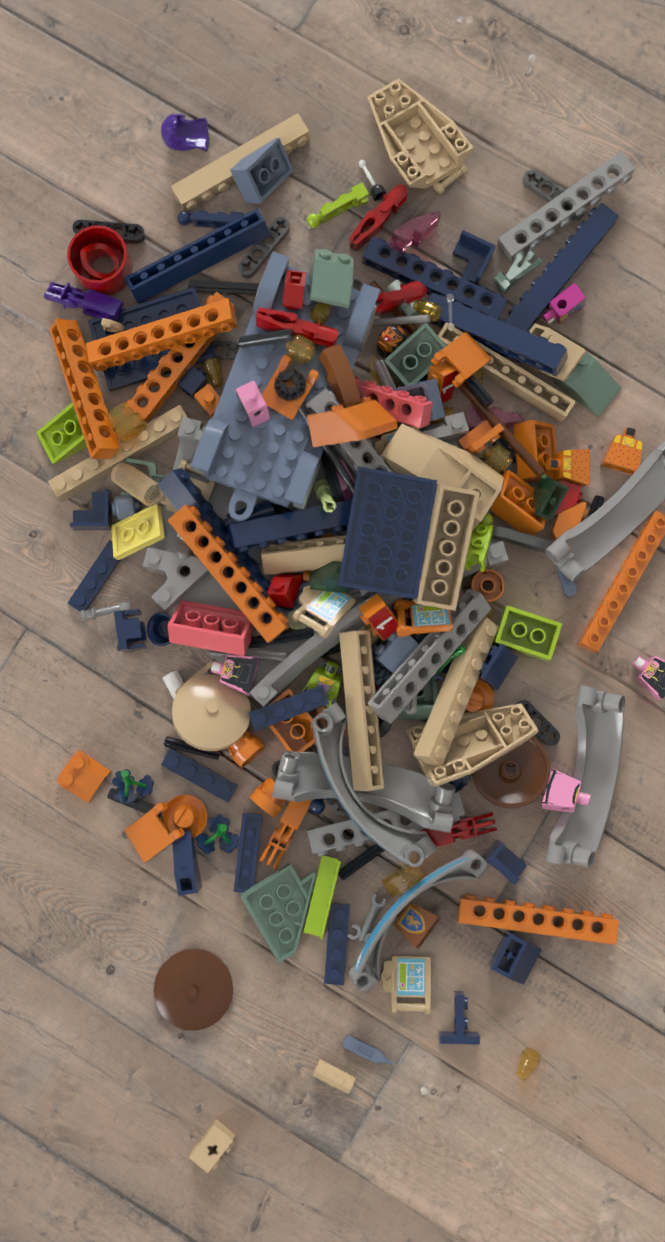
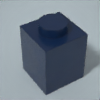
(193, 381)

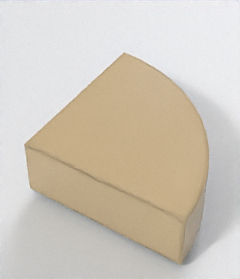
(112, 326)

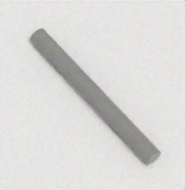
(401, 320)

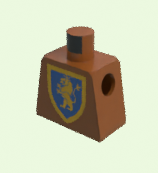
(416, 923)

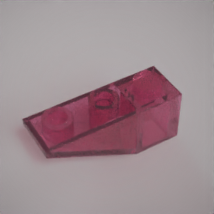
(474, 417)

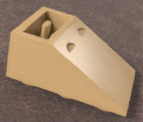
(574, 351)

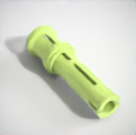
(324, 495)

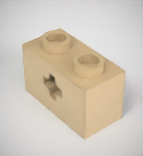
(216, 1135)

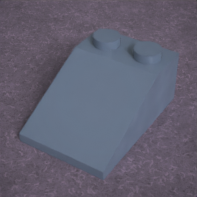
(262, 171)
(426, 389)

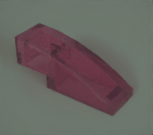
(414, 231)

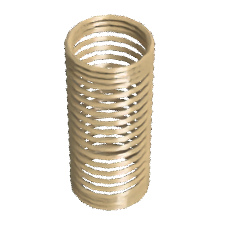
(142, 487)

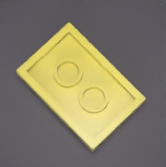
(137, 532)

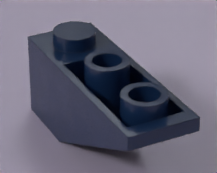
(186, 865)

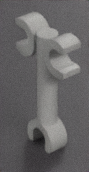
(92, 614)
(363, 933)

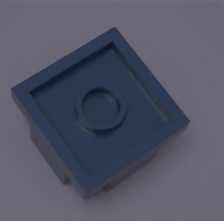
(130, 630)

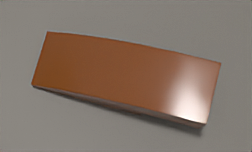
(340, 376)

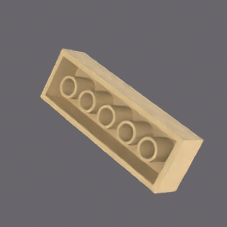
(447, 546)

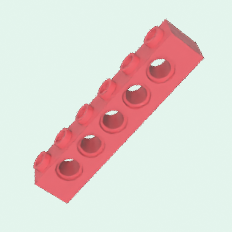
(420, 407)

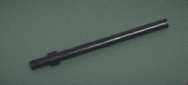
(331, 455)

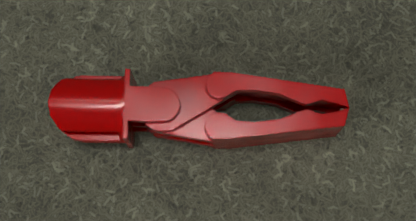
(379, 216)
(408, 293)
(277, 320)
(442, 838)

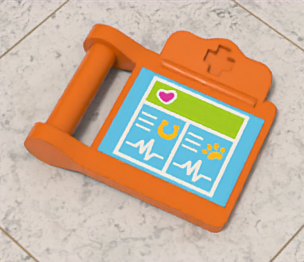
(423, 618)

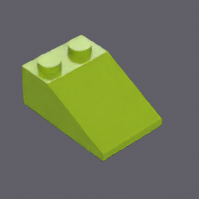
(62, 435)

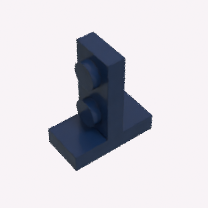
(458, 1036)

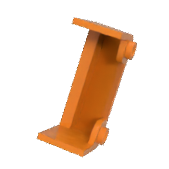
(350, 423)

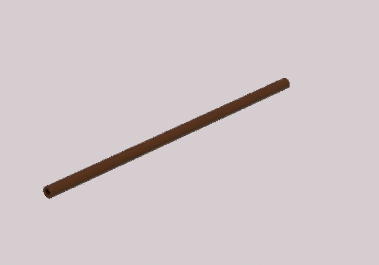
(485, 411)

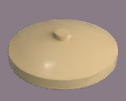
(210, 713)

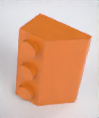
(540, 442)
(517, 506)
(295, 732)

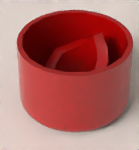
(96, 243)

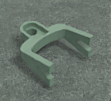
(516, 272)
(153, 473)

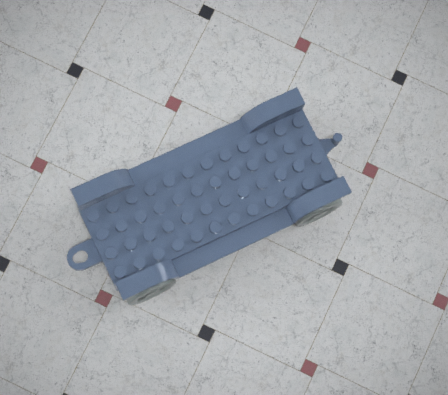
(278, 455)

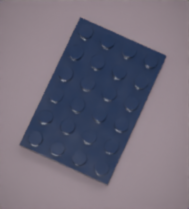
(141, 314)
(387, 532)

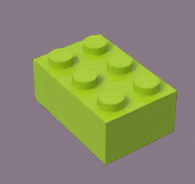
(527, 633)

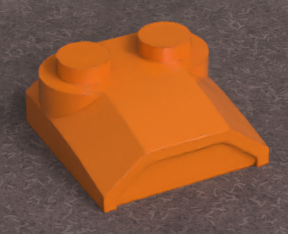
(83, 775)

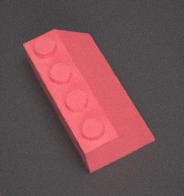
(210, 628)

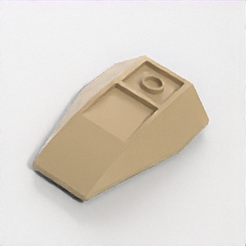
(417, 135)
(428, 457)
(478, 741)

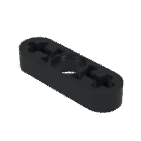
(551, 729)

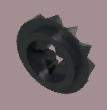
(294, 392)

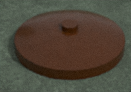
(515, 777)
(193, 989)

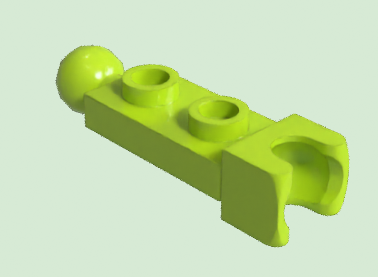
(328, 211)
(480, 543)

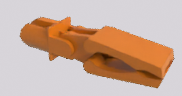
(292, 817)

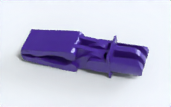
(93, 302)

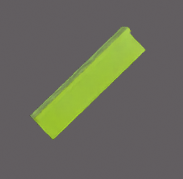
(322, 895)

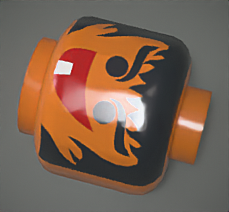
(391, 338)

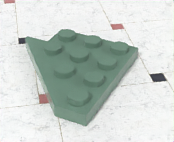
(280, 908)

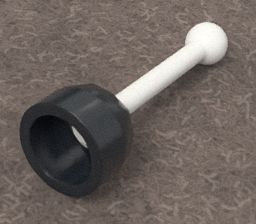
(377, 191)

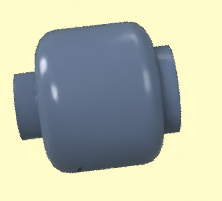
(124, 506)

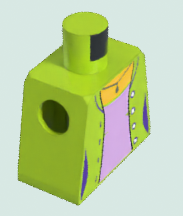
(328, 679)

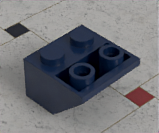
(497, 666)
(514, 957)

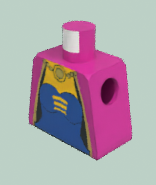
(570, 299)

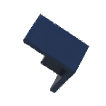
(475, 252)
(99, 517)
(505, 861)

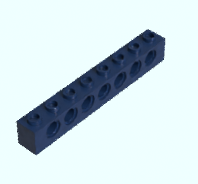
(446, 277)

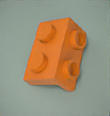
(479, 436)

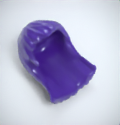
(185, 134)

